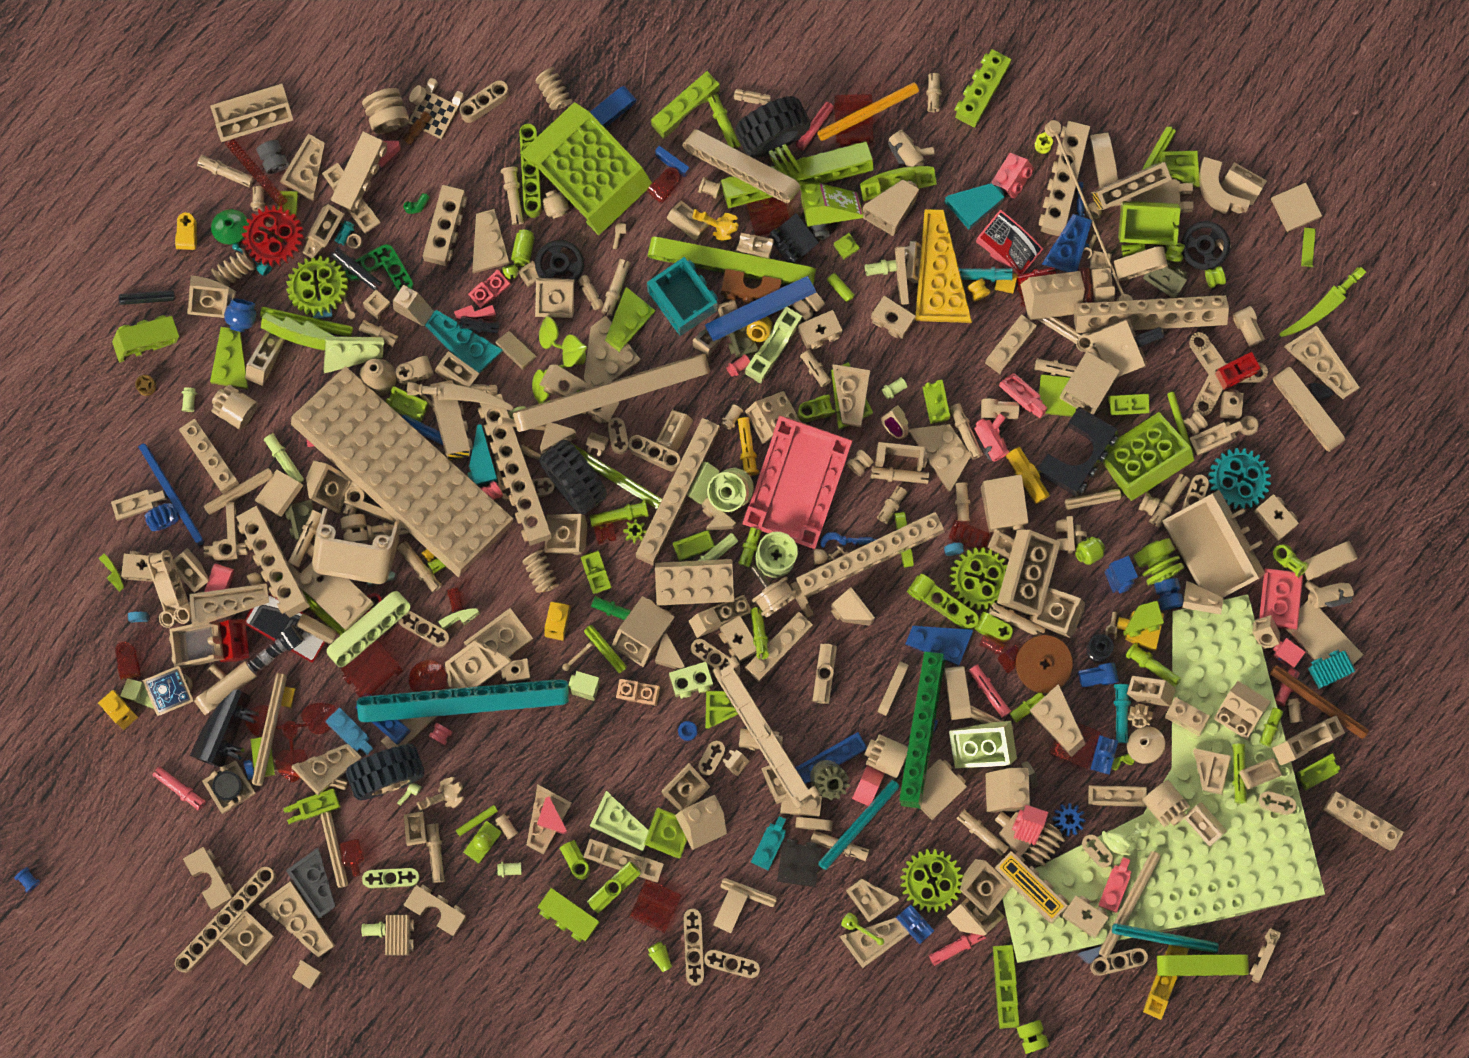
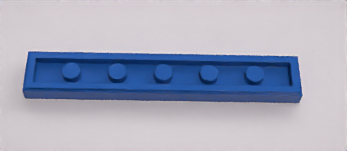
(760, 308)
(171, 494)

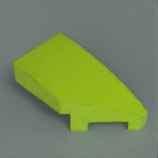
(114, 577)

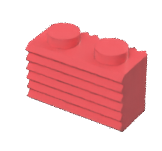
(1029, 824)

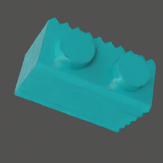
(1331, 669)

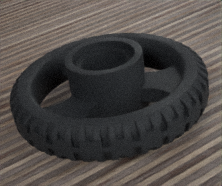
(555, 248)
(1210, 261)

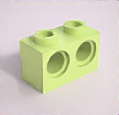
(689, 675)

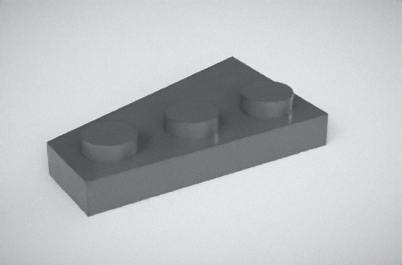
(313, 883)

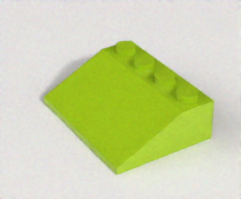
(1147, 456)

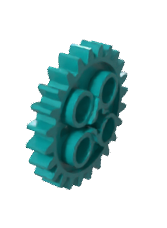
(1246, 463)

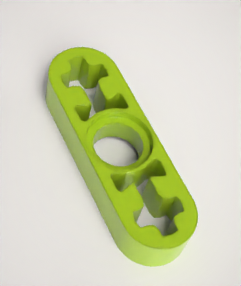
(907, 558)

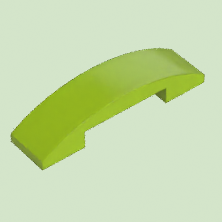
(920, 175)

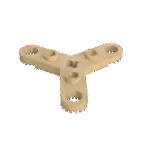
(1211, 362)

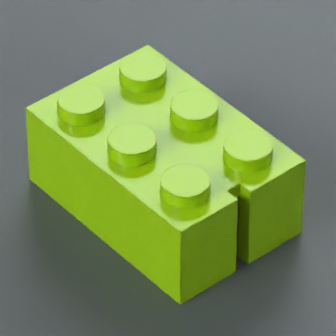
(1149, 222)

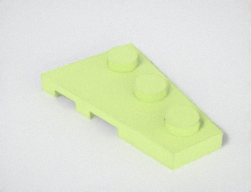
(351, 351)
(619, 823)

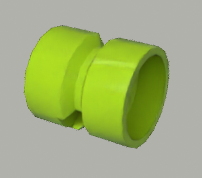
(1029, 1030)

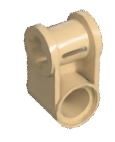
(416, 370)

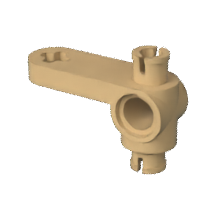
(361, 505)
(216, 549)

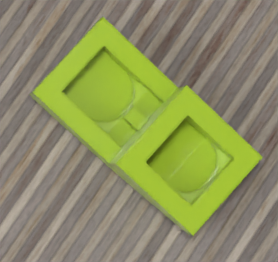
(595, 572)

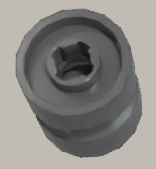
(271, 154)

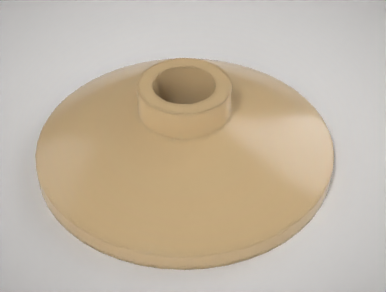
(1149, 752)

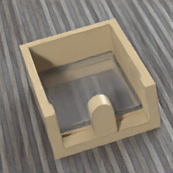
(196, 644)

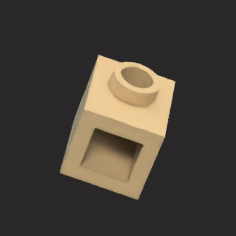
(1231, 404)

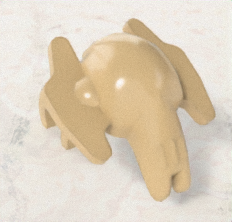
(450, 793)

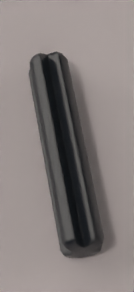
(146, 297)

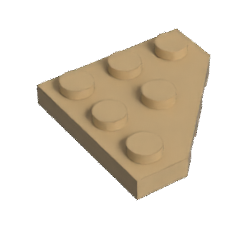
(604, 361)

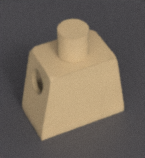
(1007, 833)

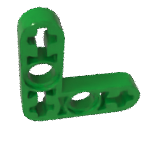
(387, 263)

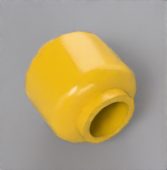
(760, 330)

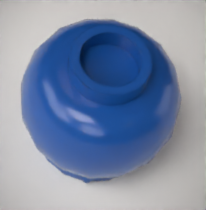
(240, 314)

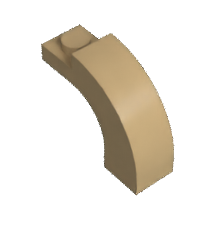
(1213, 192)

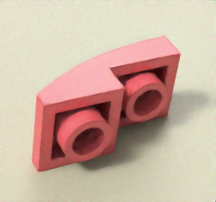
(489, 289)

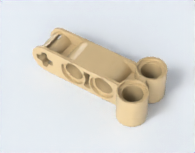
(169, 589)

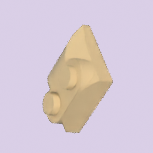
(567, 533)
(247, 939)

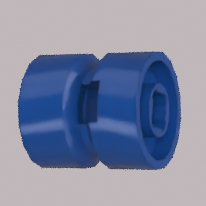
(1169, 594)

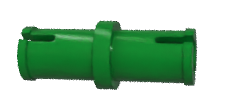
(610, 608)

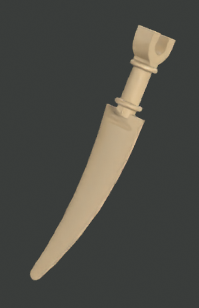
(457, 392)

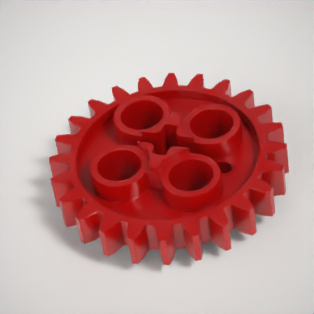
(263, 250)

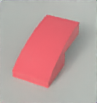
(485, 313)

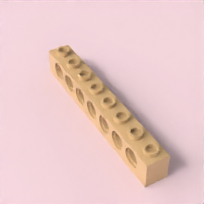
(1153, 313)
(531, 534)
(870, 555)

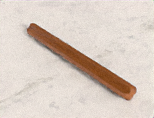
(1319, 701)

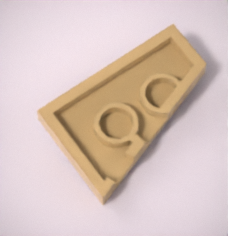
(304, 168)
(488, 243)
(851, 393)
(539, 837)

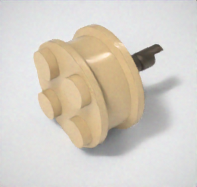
(774, 595)

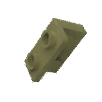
(1168, 279)
(741, 343)
(299, 515)

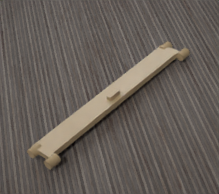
(763, 734)

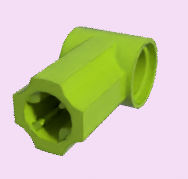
(574, 858)

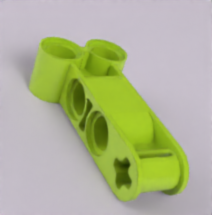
(924, 588)

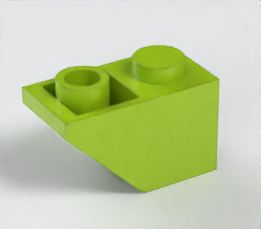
(1144, 618)

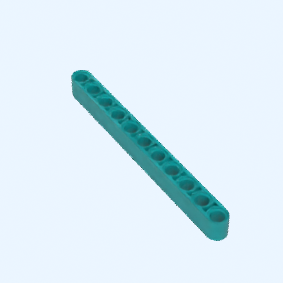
(463, 700)

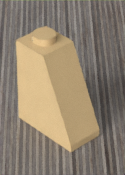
(412, 306)

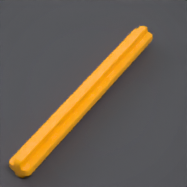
(868, 111)

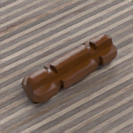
(417, 127)

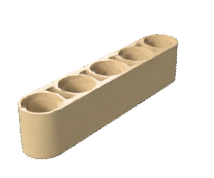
(1308, 409)

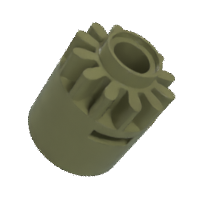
(823, 773)

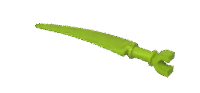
(1326, 305)

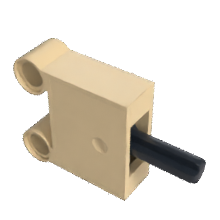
(1121, 345)

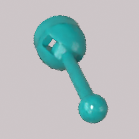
(263, 270)

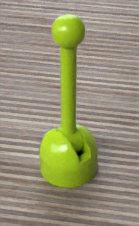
(851, 922)

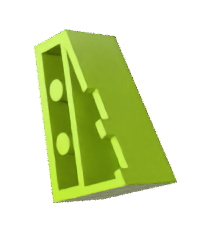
(144, 336)

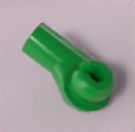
(416, 207)

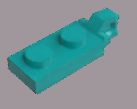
(769, 844)

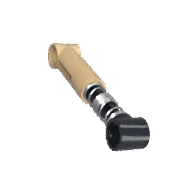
(247, 671)

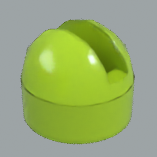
(510, 270)

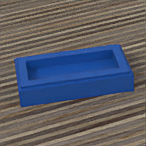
(671, 161)

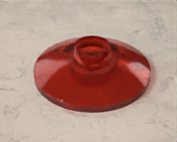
(436, 680)

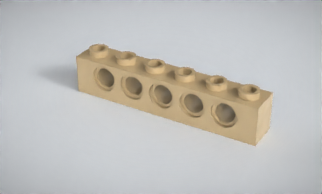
(1079, 134)
(255, 519)

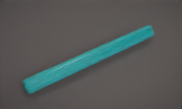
(858, 825)
(1165, 938)

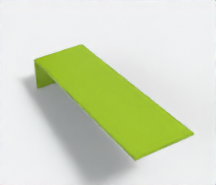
(1308, 247)

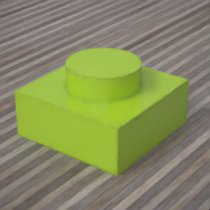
(846, 246)

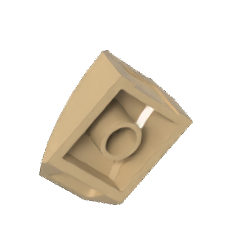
(208, 297)
(1060, 612)

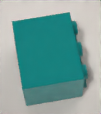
(682, 296)

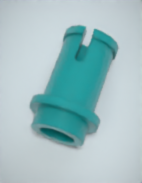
(344, 232)

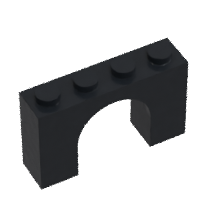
(1075, 478)

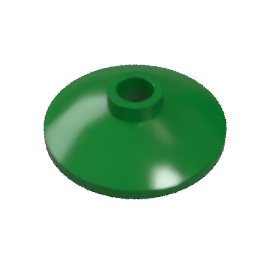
(229, 234)

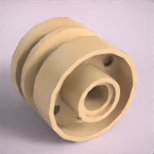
(385, 111)

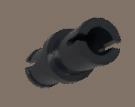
(479, 324)

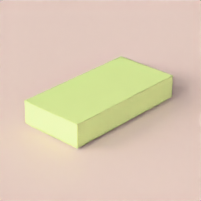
(699, 487)

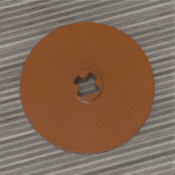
(1034, 652)

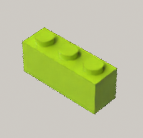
(567, 915)

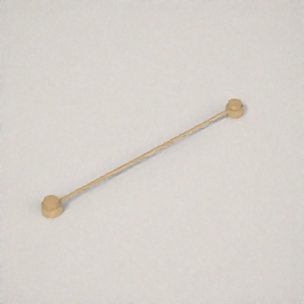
(1052, 129)

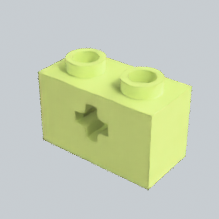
(584, 685)

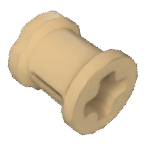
(709, 187)

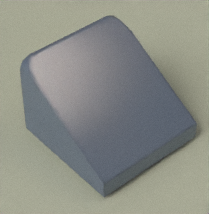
(1089, 955)

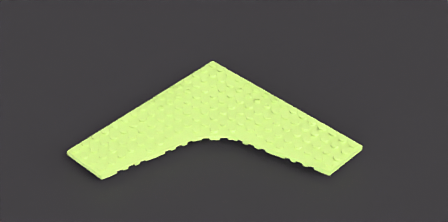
(1252, 867)

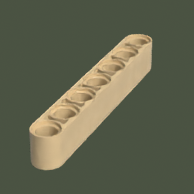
(741, 166)
(215, 923)

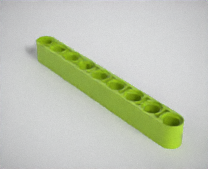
(719, 260)

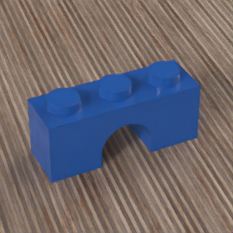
(1121, 575)

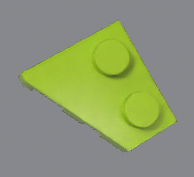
(1182, 166)

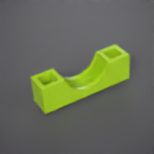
(672, 115)

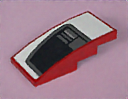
(271, 622)

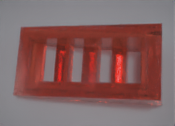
(952, 536)

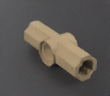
(825, 661)

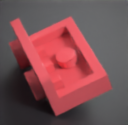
(1013, 174)

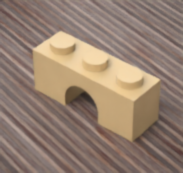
(1010, 344)
(202, 862)
(421, 900)

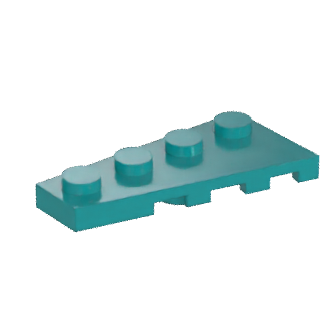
(462, 342)

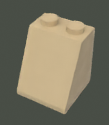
(891, 207)
(1089, 383)
(1004, 503)
(642, 631)
(1007, 790)

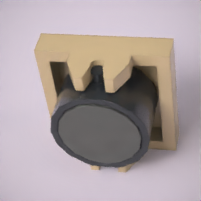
(228, 787)

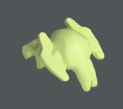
(1120, 844)

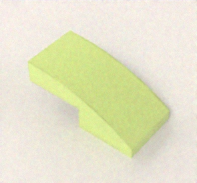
(464, 615)

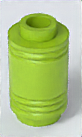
(523, 247)

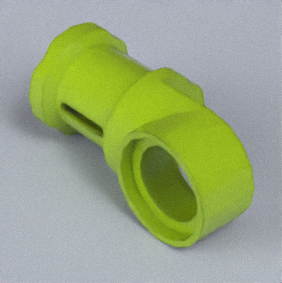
(1291, 560)

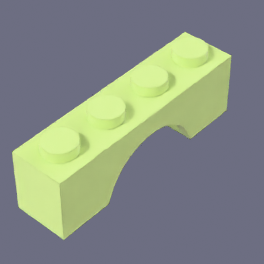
(774, 345)

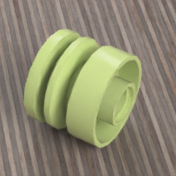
(720, 494)

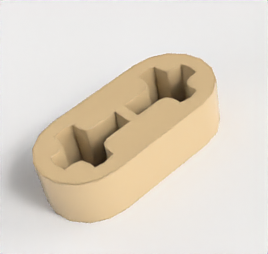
(613, 436)
(715, 761)
(1278, 798)
(813, 824)
(1100, 848)

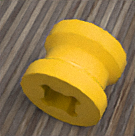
(978, 290)

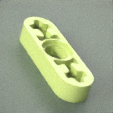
(405, 872)

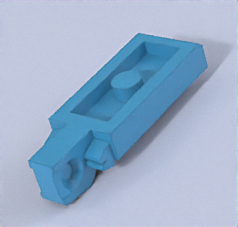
(349, 731)

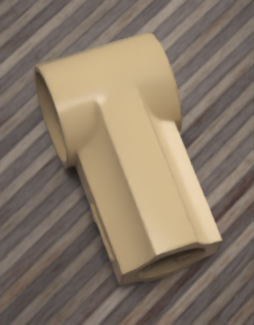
(1247, 322)
(992, 408)

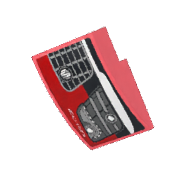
(1009, 243)

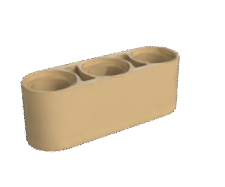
(487, 93)
(1140, 263)
(647, 446)
(1330, 560)
(957, 692)
(1127, 957)

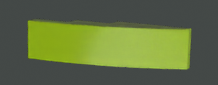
(305, 335)
(1005, 986)

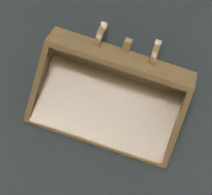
(1214, 545)

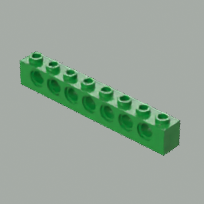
(922, 730)

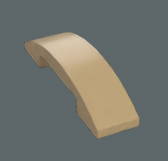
(1104, 159)
(364, 215)
(618, 859)

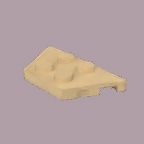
(944, 451)
(474, 665)

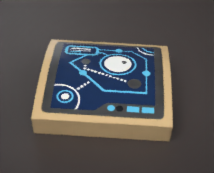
(168, 690)

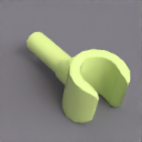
(413, 788)

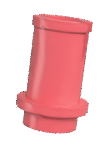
(737, 366)

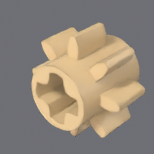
(1140, 715)

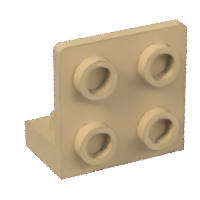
(765, 414)

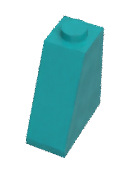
(974, 204)

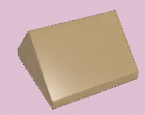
(554, 434)
(685, 788)

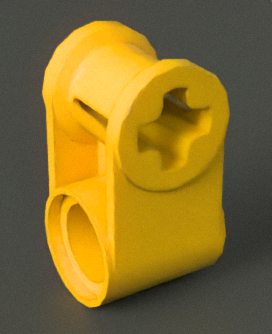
(186, 235)

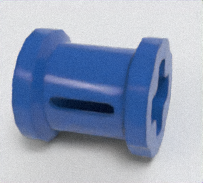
(27, 880)

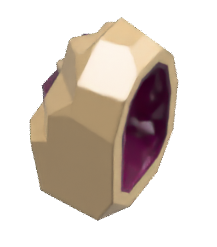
(896, 423)

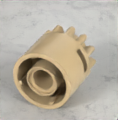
(234, 407)
(886, 755)
(1166, 804)

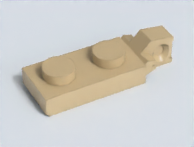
(1215, 437)
(137, 503)
(1265, 953)

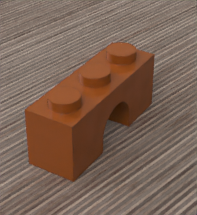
(734, 287)

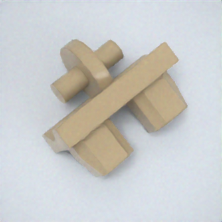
(755, 245)
(1067, 544)

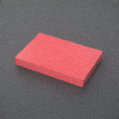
(1281, 597)

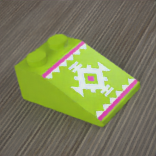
(829, 204)

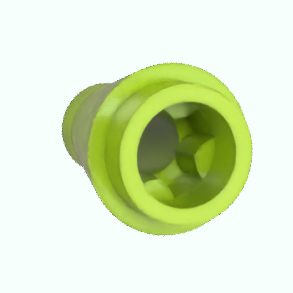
(660, 956)

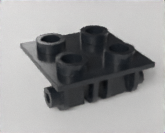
(793, 239)

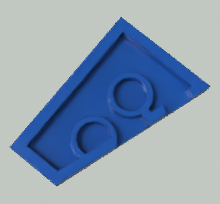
(1069, 246)
(940, 640)

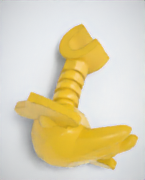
(724, 227)

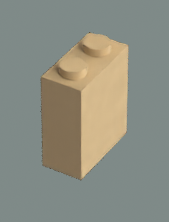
(940, 788)

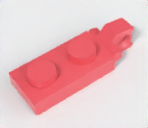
(1023, 394)
(1116, 886)

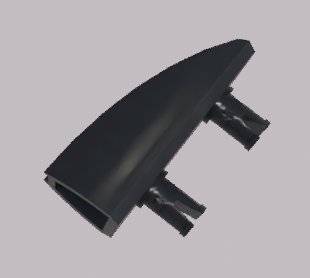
(219, 731)

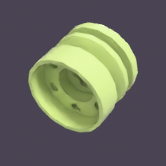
(780, 544)

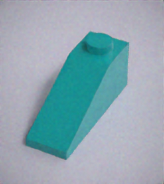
(481, 464)

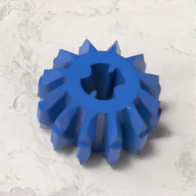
(161, 517)
(1075, 819)

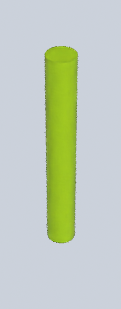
(1178, 417)

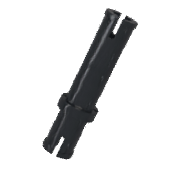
(350, 264)

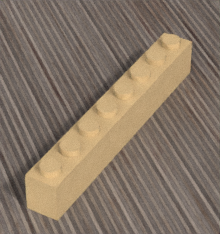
(677, 491)

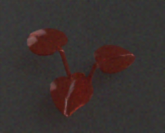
(313, 716)

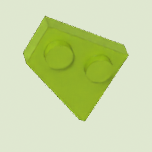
(718, 708)

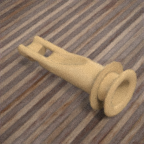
(530, 453)
(217, 671)

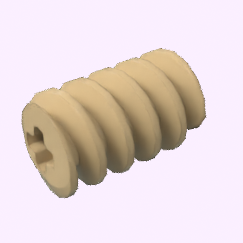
(552, 90)
(234, 268)
(539, 572)
(1044, 845)

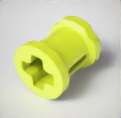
(1046, 148)

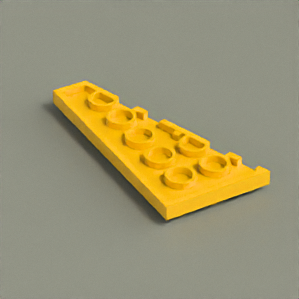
(940, 283)

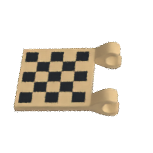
(439, 108)

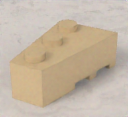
(1058, 720)

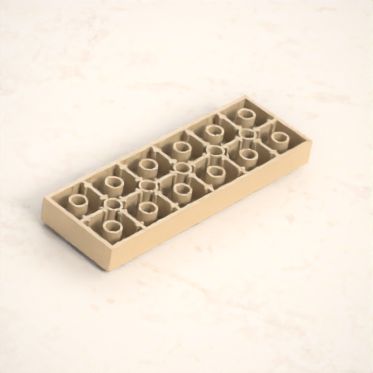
(401, 471)

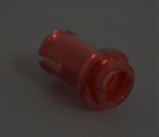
(455, 599)
(992, 645)

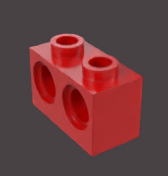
(1237, 370)
(234, 640)

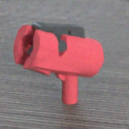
(989, 438)

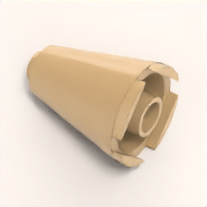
(378, 376)

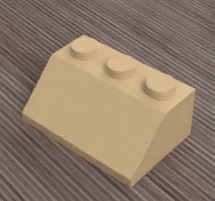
(1052, 294)

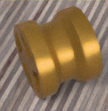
(143, 382)

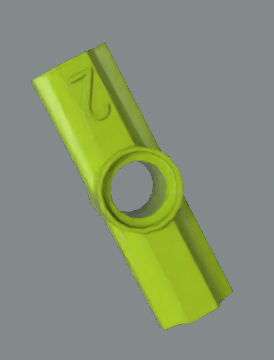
(605, 896)

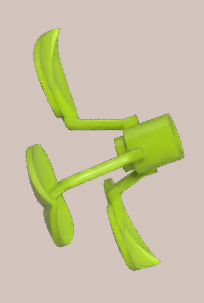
(572, 353)

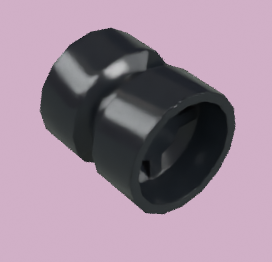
(1099, 648)

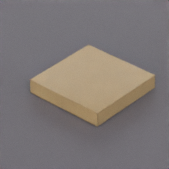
(1296, 207)
(554, 298)
(279, 493)

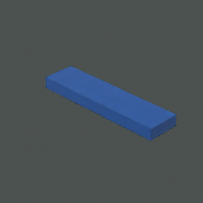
(838, 753)

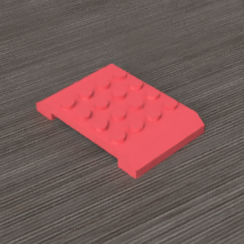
(797, 481)

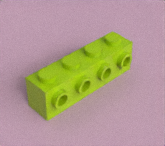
(983, 88)

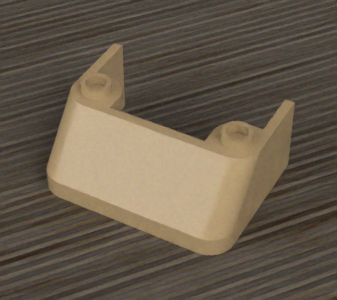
(353, 559)

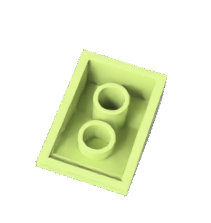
(983, 745)

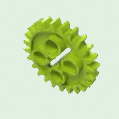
(300, 289)
(985, 562)
(914, 887)

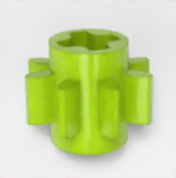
(631, 527)

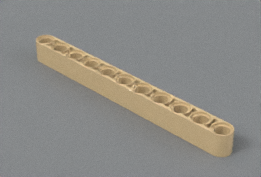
(611, 392)

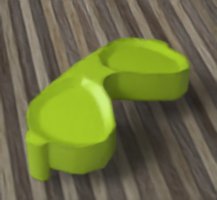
(1125, 758)

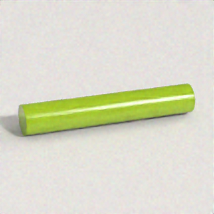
(477, 820)

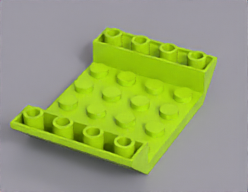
(588, 167)

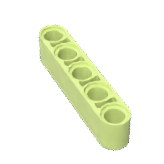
(368, 629)

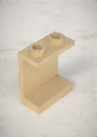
(900, 450)

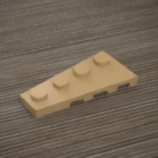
(1320, 358)
(223, 603)
(295, 914)

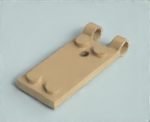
(334, 594)

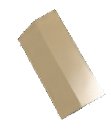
(251, 112)

